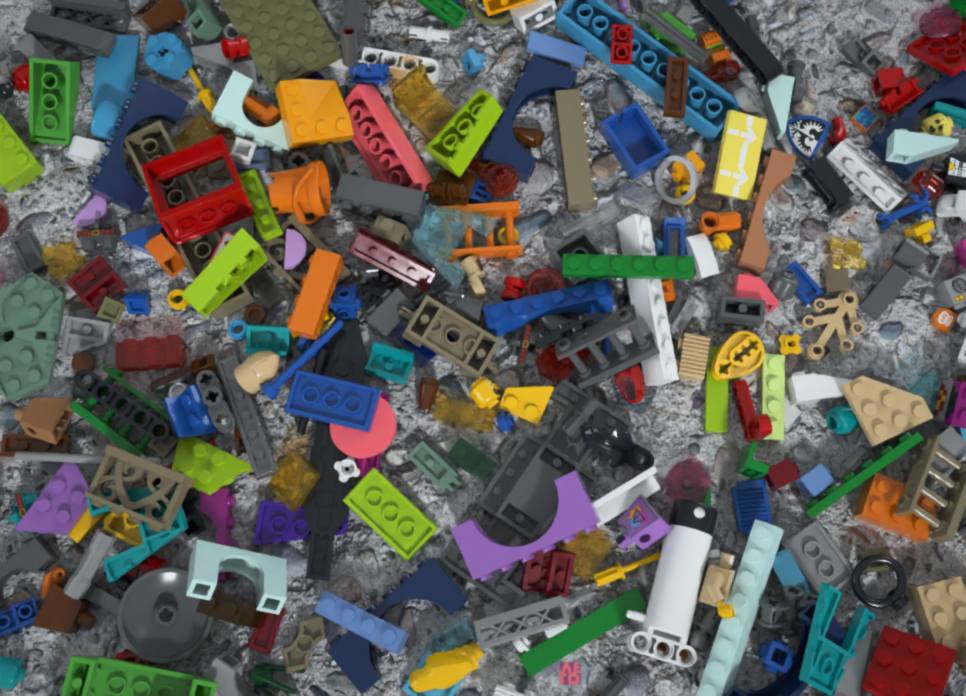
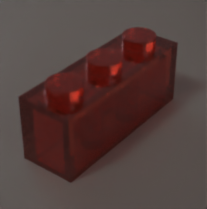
(150, 354)

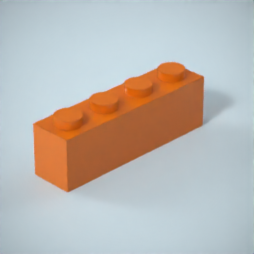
(316, 294)

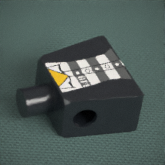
(952, 171)

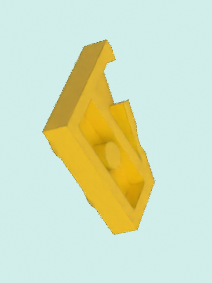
(526, 401)

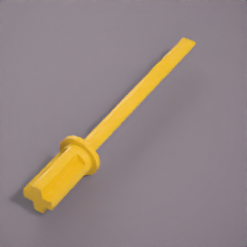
(204, 95)
(617, 572)

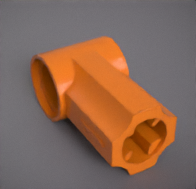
(264, 114)
(720, 222)

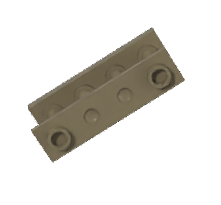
(955, 501)

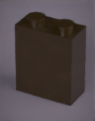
(232, 609)

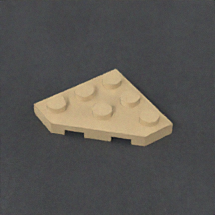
(884, 409)

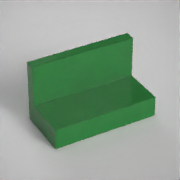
(749, 467)

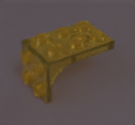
(422, 103)

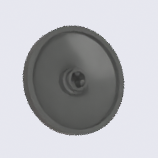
(160, 619)

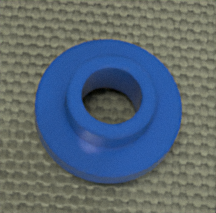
(505, 421)

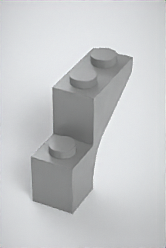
(213, 58)

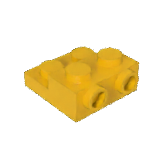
(123, 528)

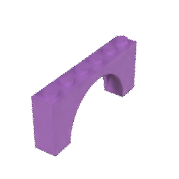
(573, 515)

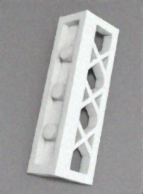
(867, 175)
(623, 496)

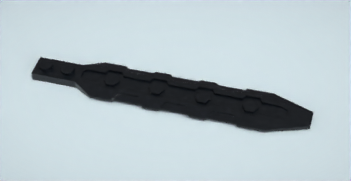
(324, 504)

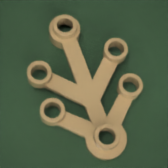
(833, 322)

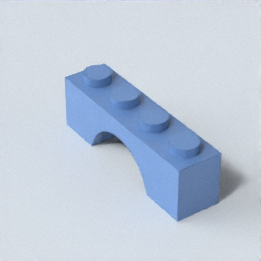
(362, 622)

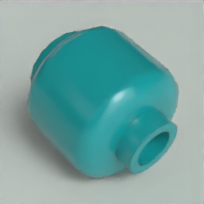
(842, 419)
(11, 672)

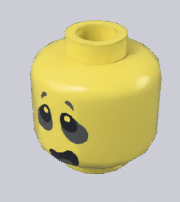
(937, 125)

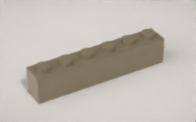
(573, 150)

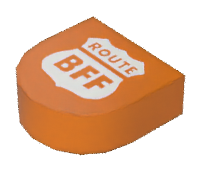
(943, 319)

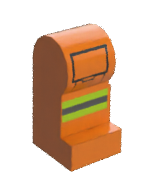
(711, 44)

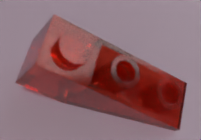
(555, 369)

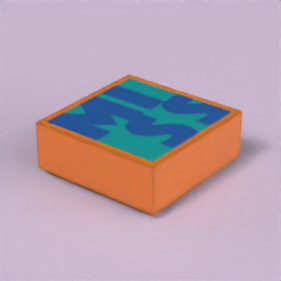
(864, 119)

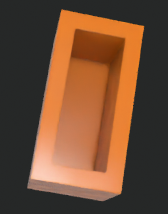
(165, 254)

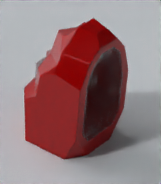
(631, 384)

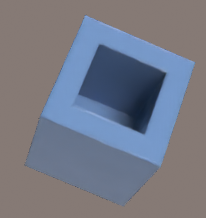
(815, 480)

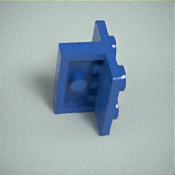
(189, 413)

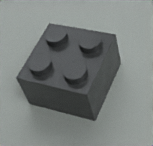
(577, 244)

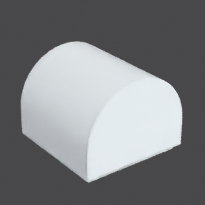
(243, 151)

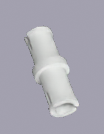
(429, 34)

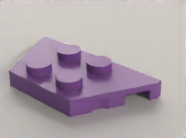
(59, 504)

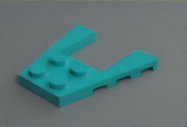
(152, 540)
(822, 657)

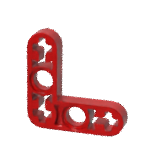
(754, 426)

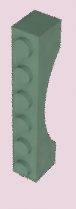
(202, 19)

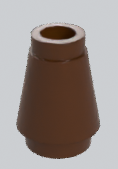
(530, 136)
(427, 392)

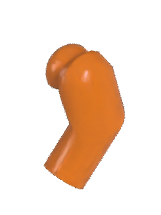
(54, 576)

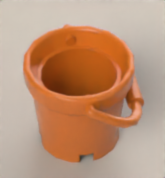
(302, 191)

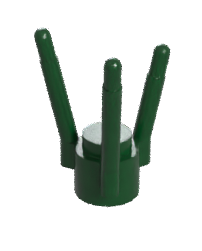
(263, 677)

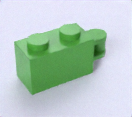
(664, 40)

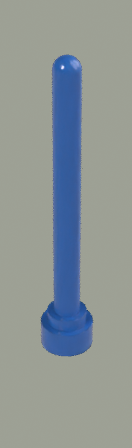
(272, 388)

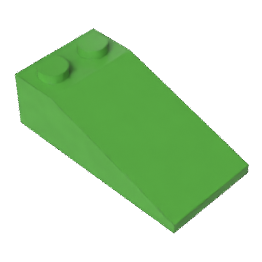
(52, 100)

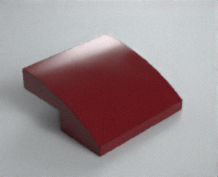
(96, 282)
(549, 572)

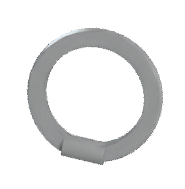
(659, 175)

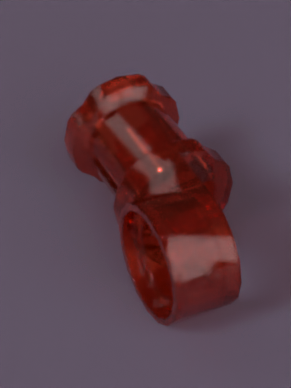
(719, 74)

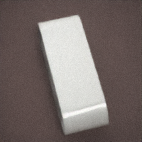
(88, 150)

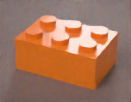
(878, 505)

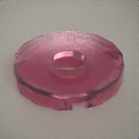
(950, 23)
(689, 470)

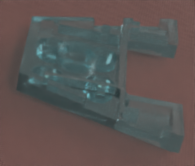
(442, 233)

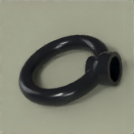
(895, 597)

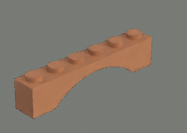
(754, 247)

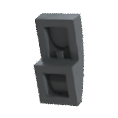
(862, 58)

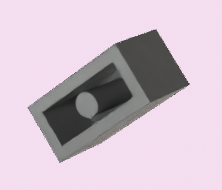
(740, 311)
(384, 314)

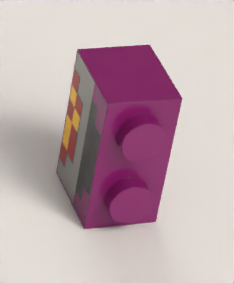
(951, 404)

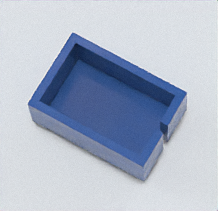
(634, 140)

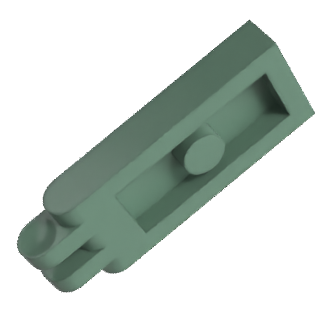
(434, 467)

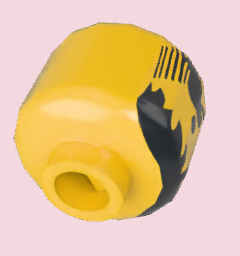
(485, 392)

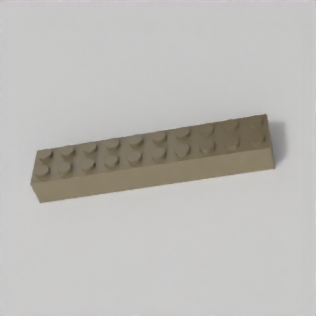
(153, 143)

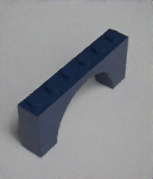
(538, 80)
(947, 90)
(112, 178)
(429, 583)
(789, 683)

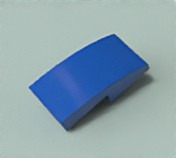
(18, 616)

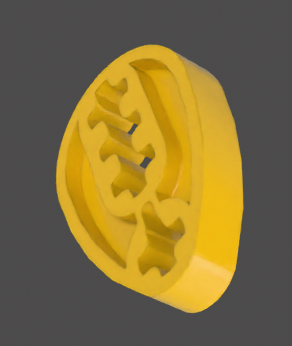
(745, 364)

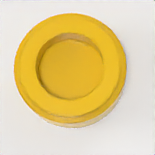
(502, 236)

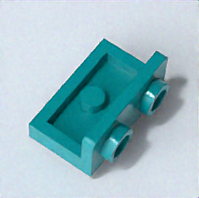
(268, 338)
(390, 363)

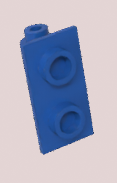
(376, 75)

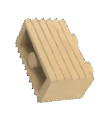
(692, 357)

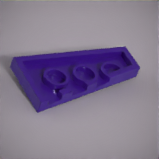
(281, 525)

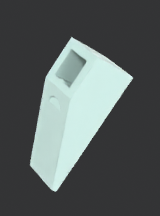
(909, 146)

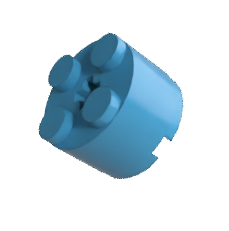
(168, 55)

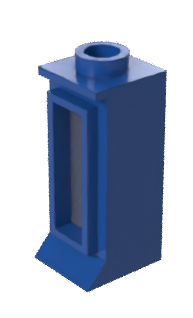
(673, 236)

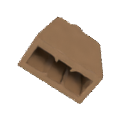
(45, 418)

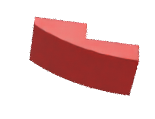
(621, 44)

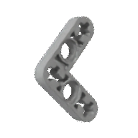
(753, 106)

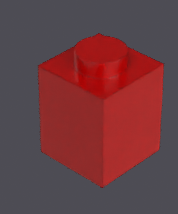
(886, 80)

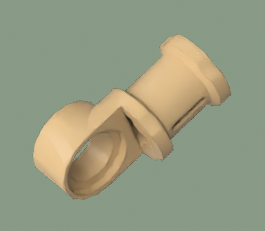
(475, 274)

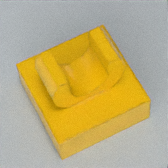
(920, 231)

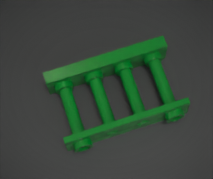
(103, 422)

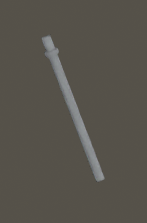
(67, 457)

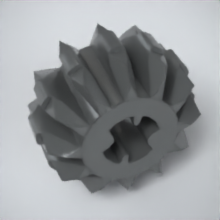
(298, 158)

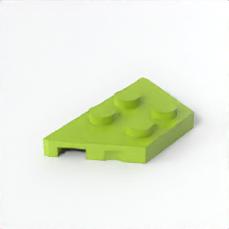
(207, 464)

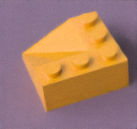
(313, 113)

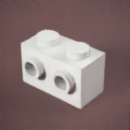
(533, 15)

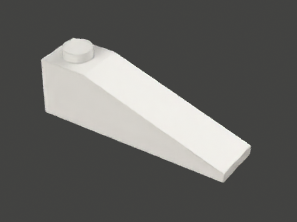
(814, 388)

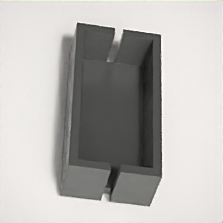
(374, 198)

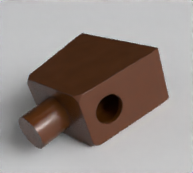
(63, 613)

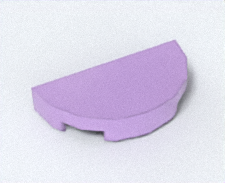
(94, 209)
(294, 249)

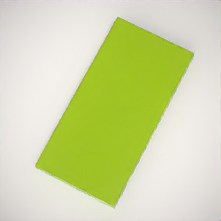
(390, 514)

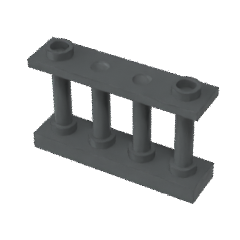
(614, 362)

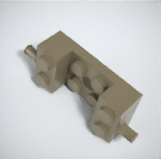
(430, 327)

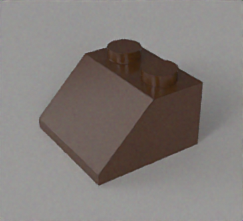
(160, 15)

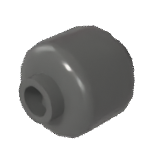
(783, 284)

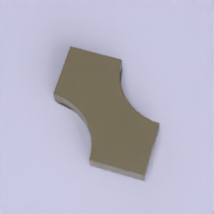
(298, 654)

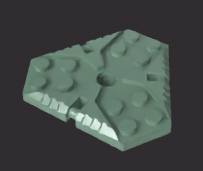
(27, 310)

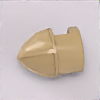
(257, 370)

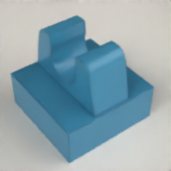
(473, 62)

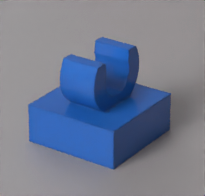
(138, 303)

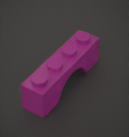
(219, 508)

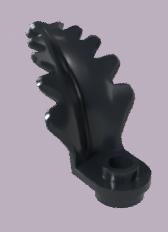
(617, 449)

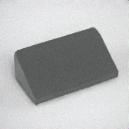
(332, 165)

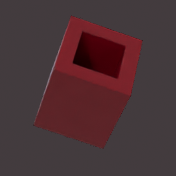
(781, 474)

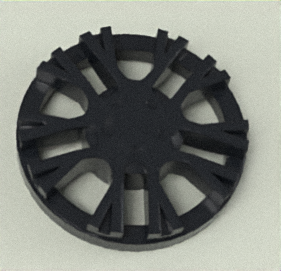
(376, 287)

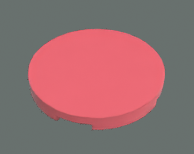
(364, 444)

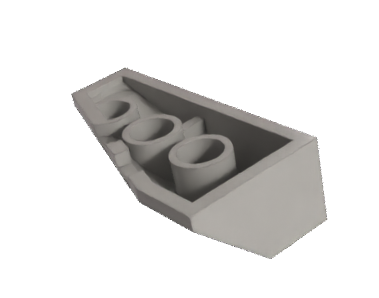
(856, 669)

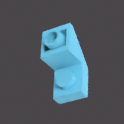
(788, 572)

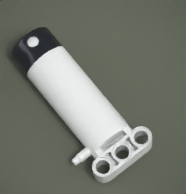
(676, 584)

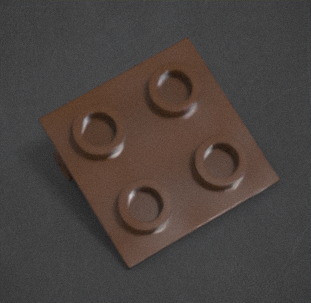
(451, 189)

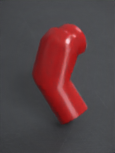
(839, 133)

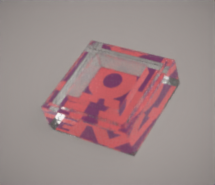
(570, 673)

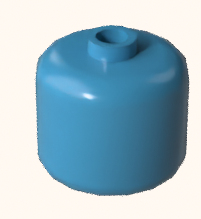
(104, 118)

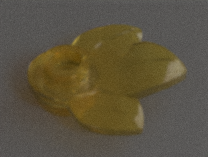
(846, 254)
(64, 257)

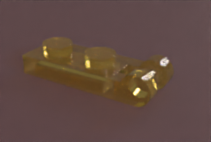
(463, 415)

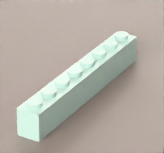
(745, 599)

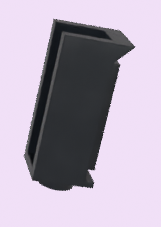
(827, 183)

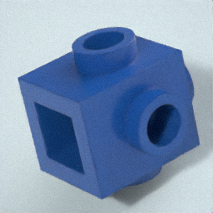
(346, 301)
(783, 659)

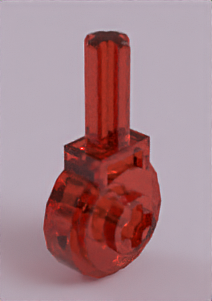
(498, 179)

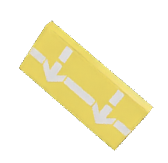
(739, 155)

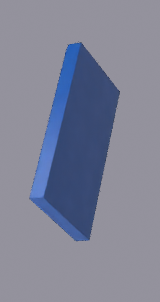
(333, 400)

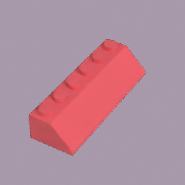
(383, 141)

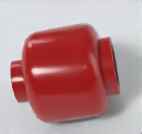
(20, 78)

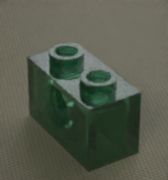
(471, 460)

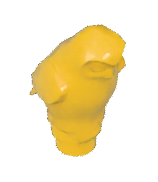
(446, 668)

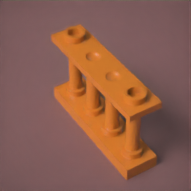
(508, 211)

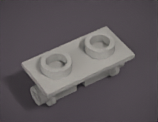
(681, 315)

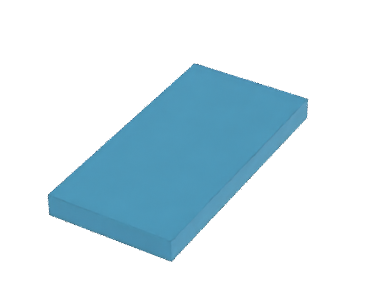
(118, 72)

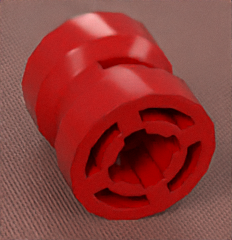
(235, 47)
(512, 289)

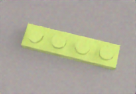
(773, 393)

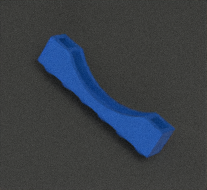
(584, 298)

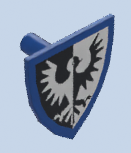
(807, 134)

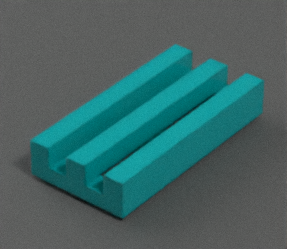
(957, 114)

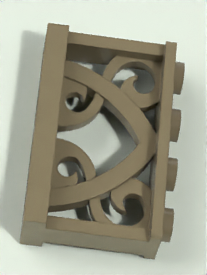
(312, 243)
(124, 462)

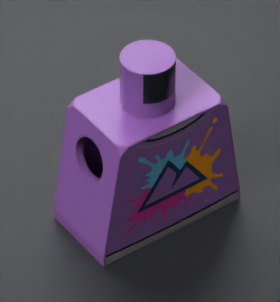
(641, 524)

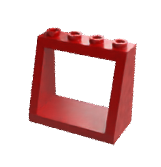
(203, 213)

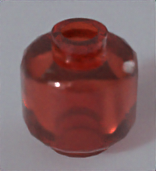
(930, 181)

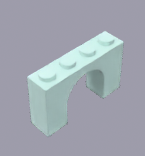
(229, 114)
(265, 572)

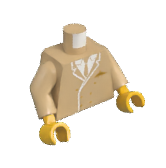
(718, 585)

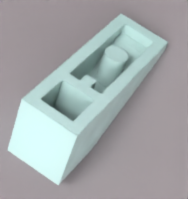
(777, 103)

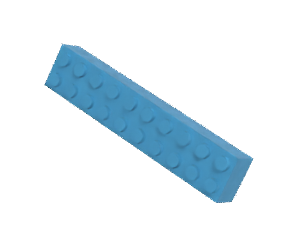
(591, 27)

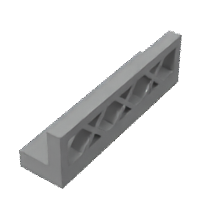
(520, 617)

